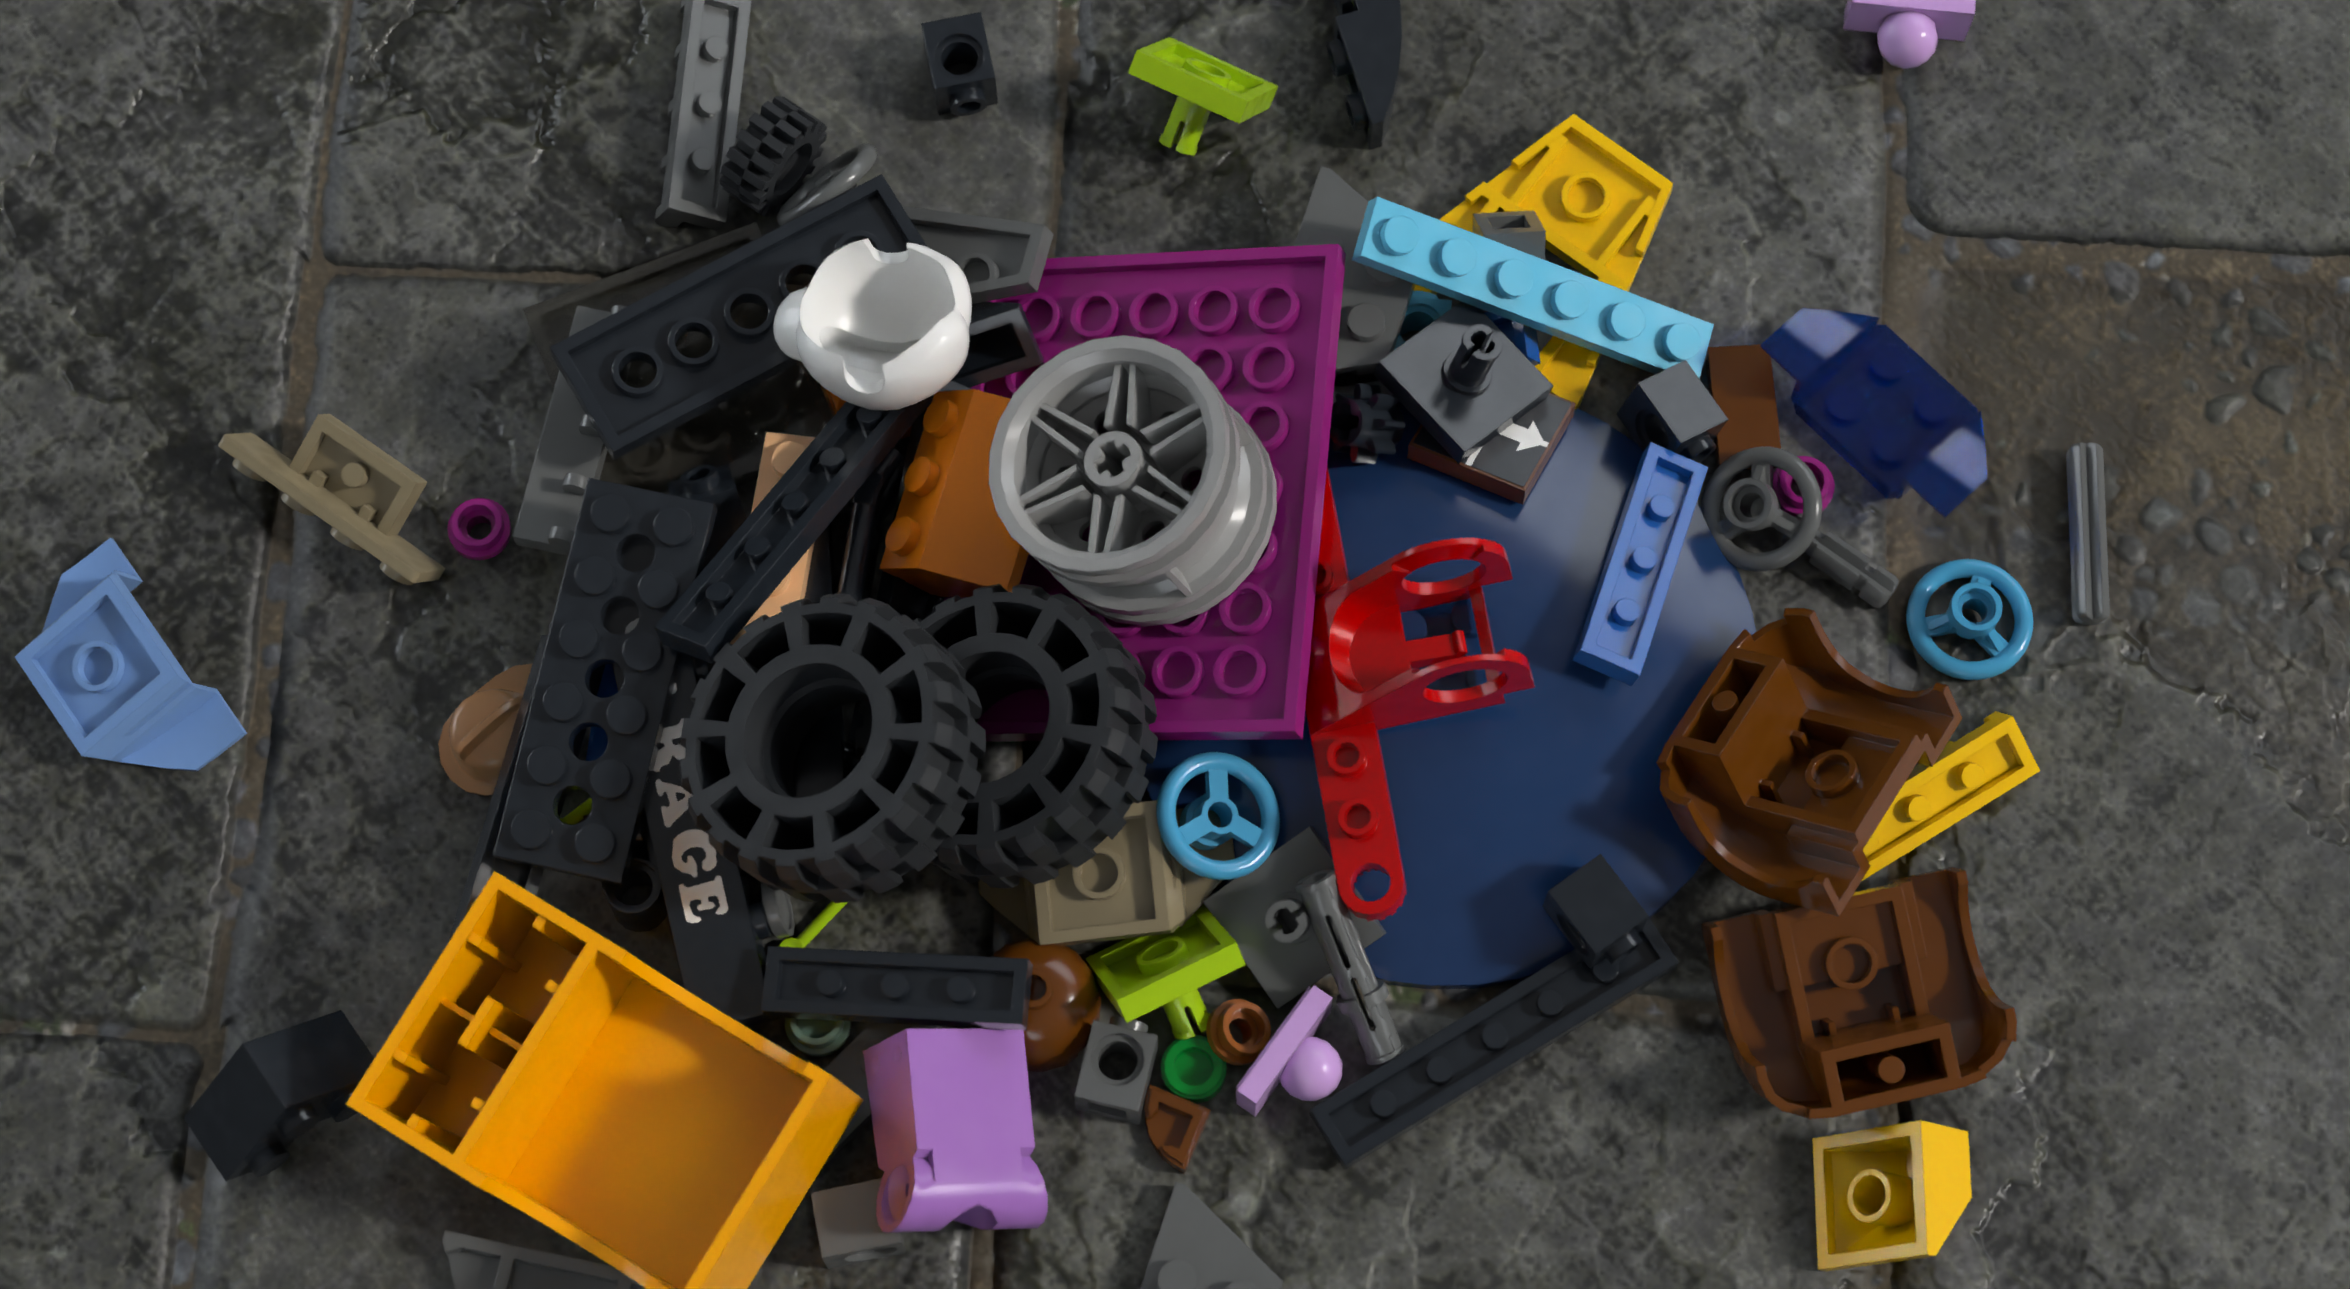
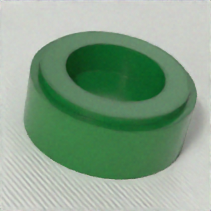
(1193, 1070)

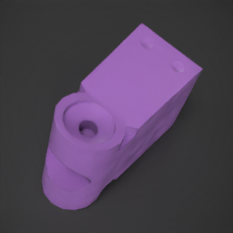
(954, 1130)

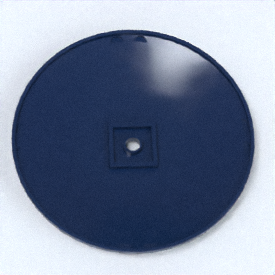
(1530, 788)

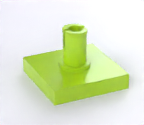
(1201, 87)
(1167, 971)

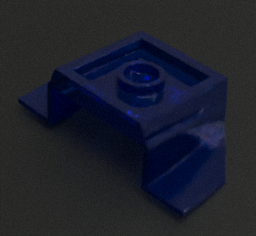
(1882, 406)

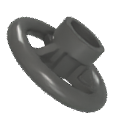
(830, 182)
(1744, 492)

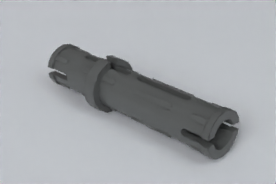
(1376, 1035)

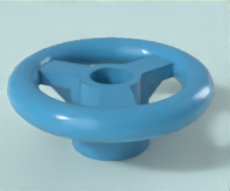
(1978, 597)
(1198, 830)

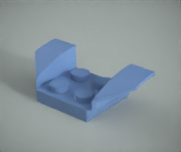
(116, 677)

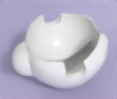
(879, 324)

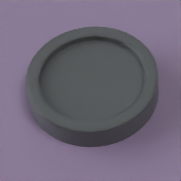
(778, 911)

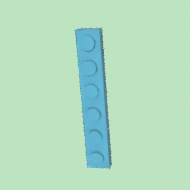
(1528, 289)

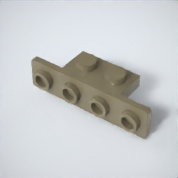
(347, 486)

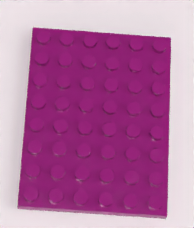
(1269, 342)

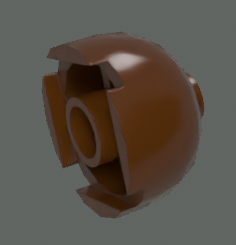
(1060, 1004)

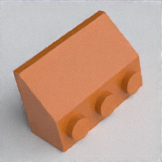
(947, 521)

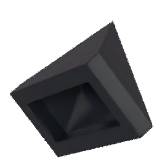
(998, 343)

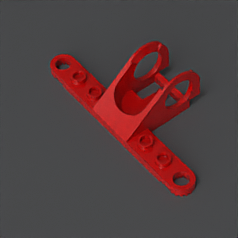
(1369, 681)

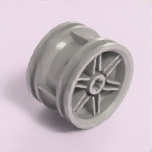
(1111, 446)

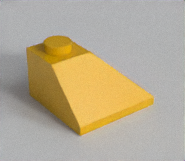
(1888, 1192)

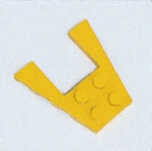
(1596, 217)

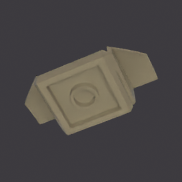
(1118, 894)

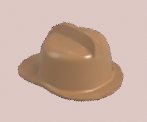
(480, 730)

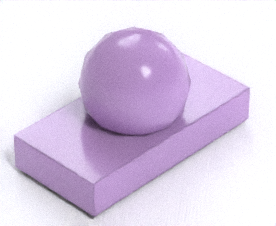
(1910, 28)
(1301, 1062)

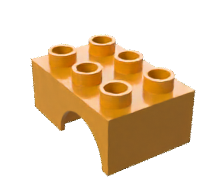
(603, 1097)

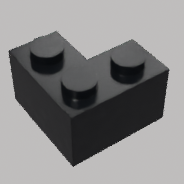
(277, 1093)

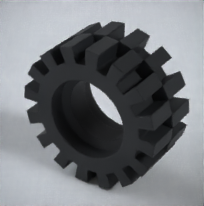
(773, 155)

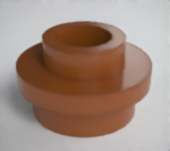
(1252, 1023)

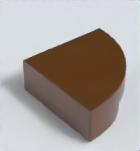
(1174, 1126)

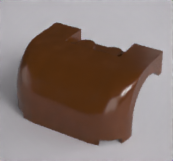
(1796, 762)
(1859, 1003)

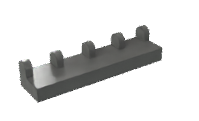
(703, 112)
(563, 462)

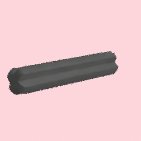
(2088, 534)

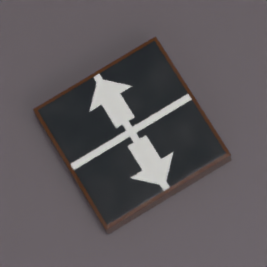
(1510, 460)

